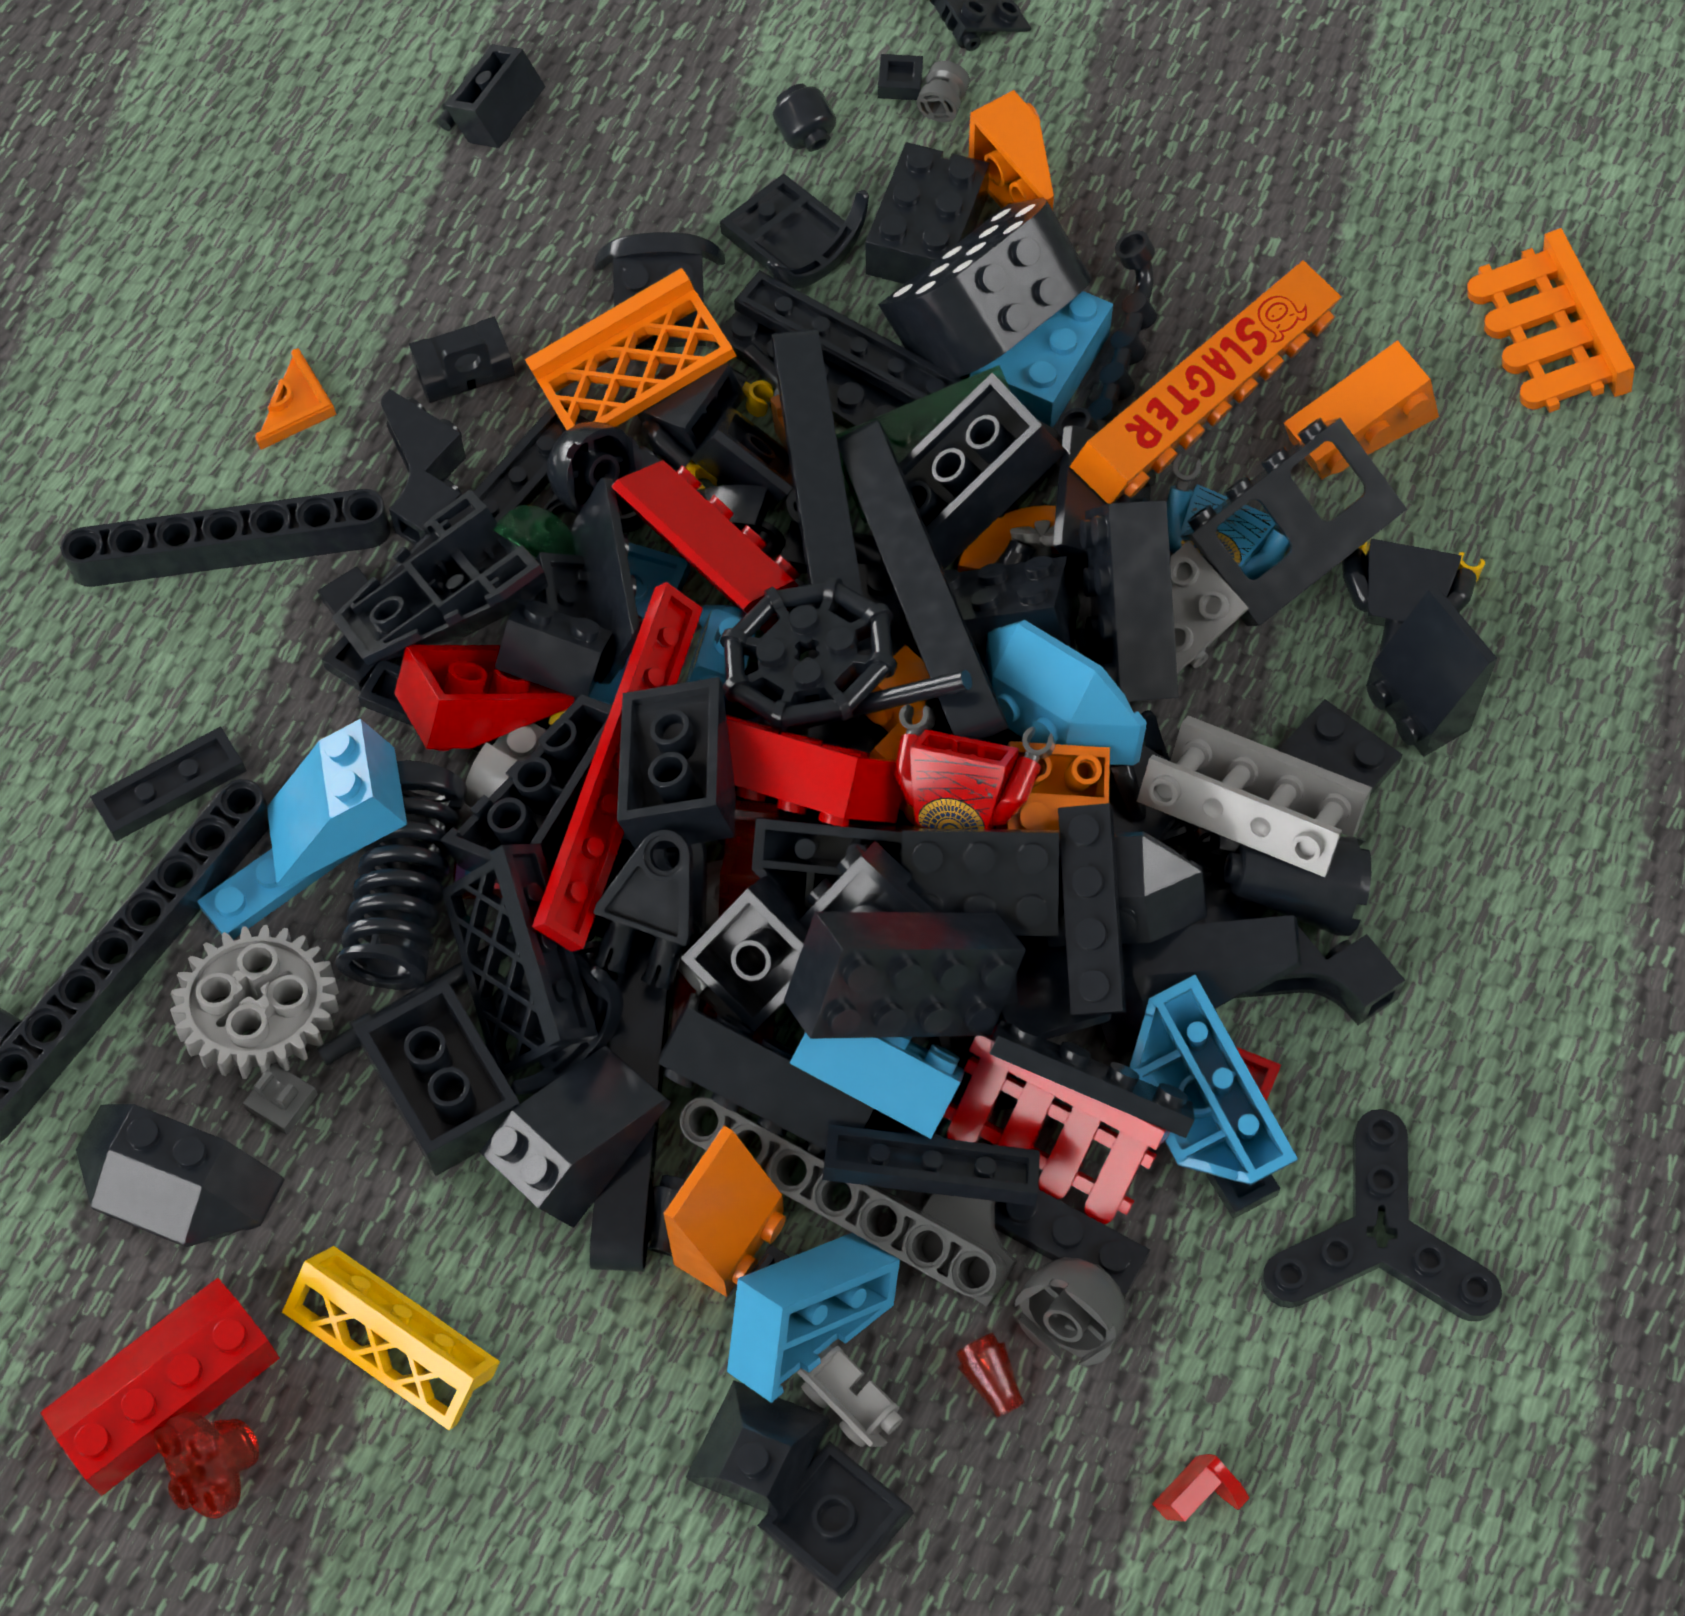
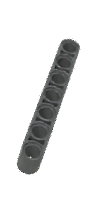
(865, 1204)

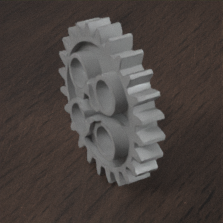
(254, 1001)

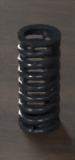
(399, 914)

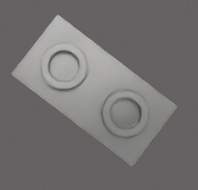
(862, 1413)

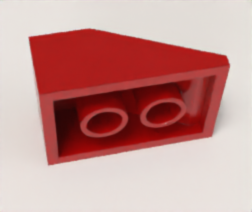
(463, 701)

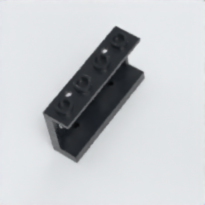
(1313, 542)

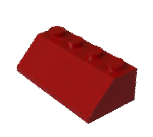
(704, 535)
(177, 1366)

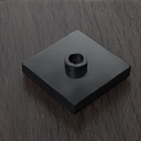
(837, 1520)

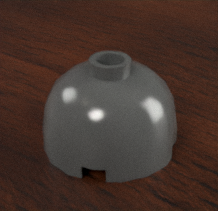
(1073, 1308)

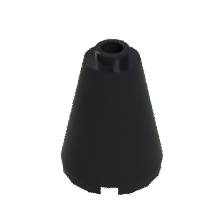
(1311, 898)

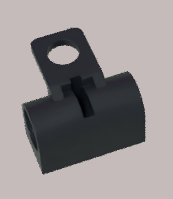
(462, 360)

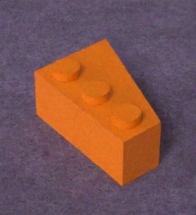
(1375, 403)

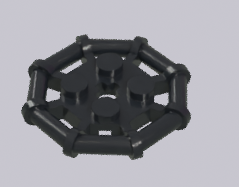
(799, 632)

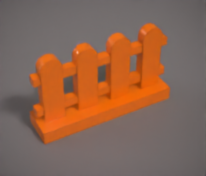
(1571, 296)

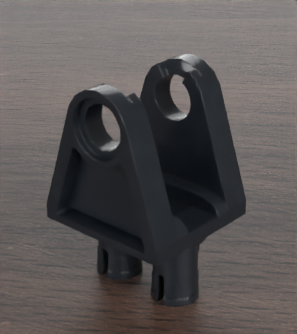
(656, 900)

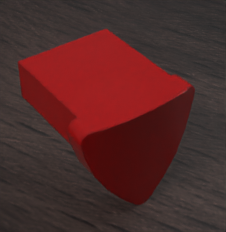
(1196, 1484)

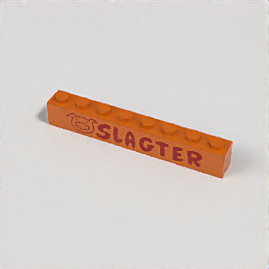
(1205, 384)

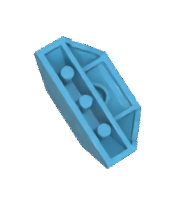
(1060, 693)
(1191, 1050)

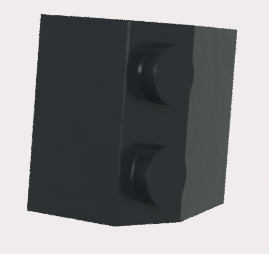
(1431, 674)
(676, 764)
(575, 1134)

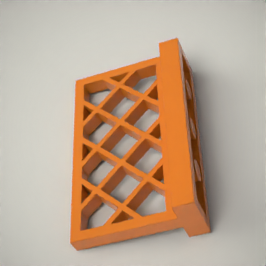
(616, 336)

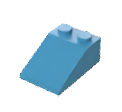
(335, 803)

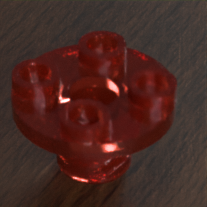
(206, 1461)

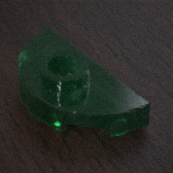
(536, 531)

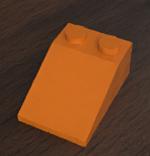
(1012, 141)
(723, 1214)

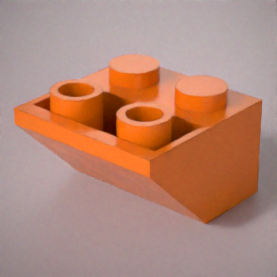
(1066, 779)

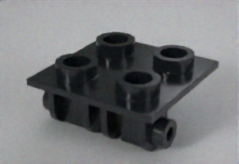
(973, 17)

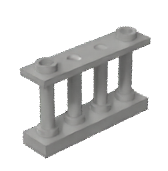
(1255, 795)

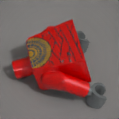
(963, 779)

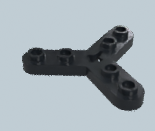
(1411, 1257)

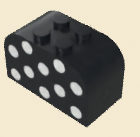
(988, 289)

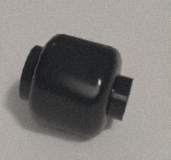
(804, 117)

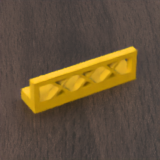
(401, 1323)

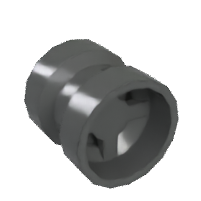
(941, 98)

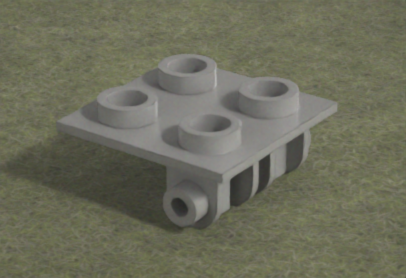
(1201, 605)

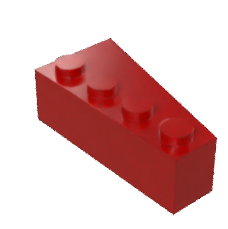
(812, 776)

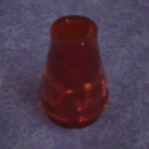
(990, 1372)

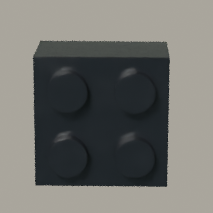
(751, 952)

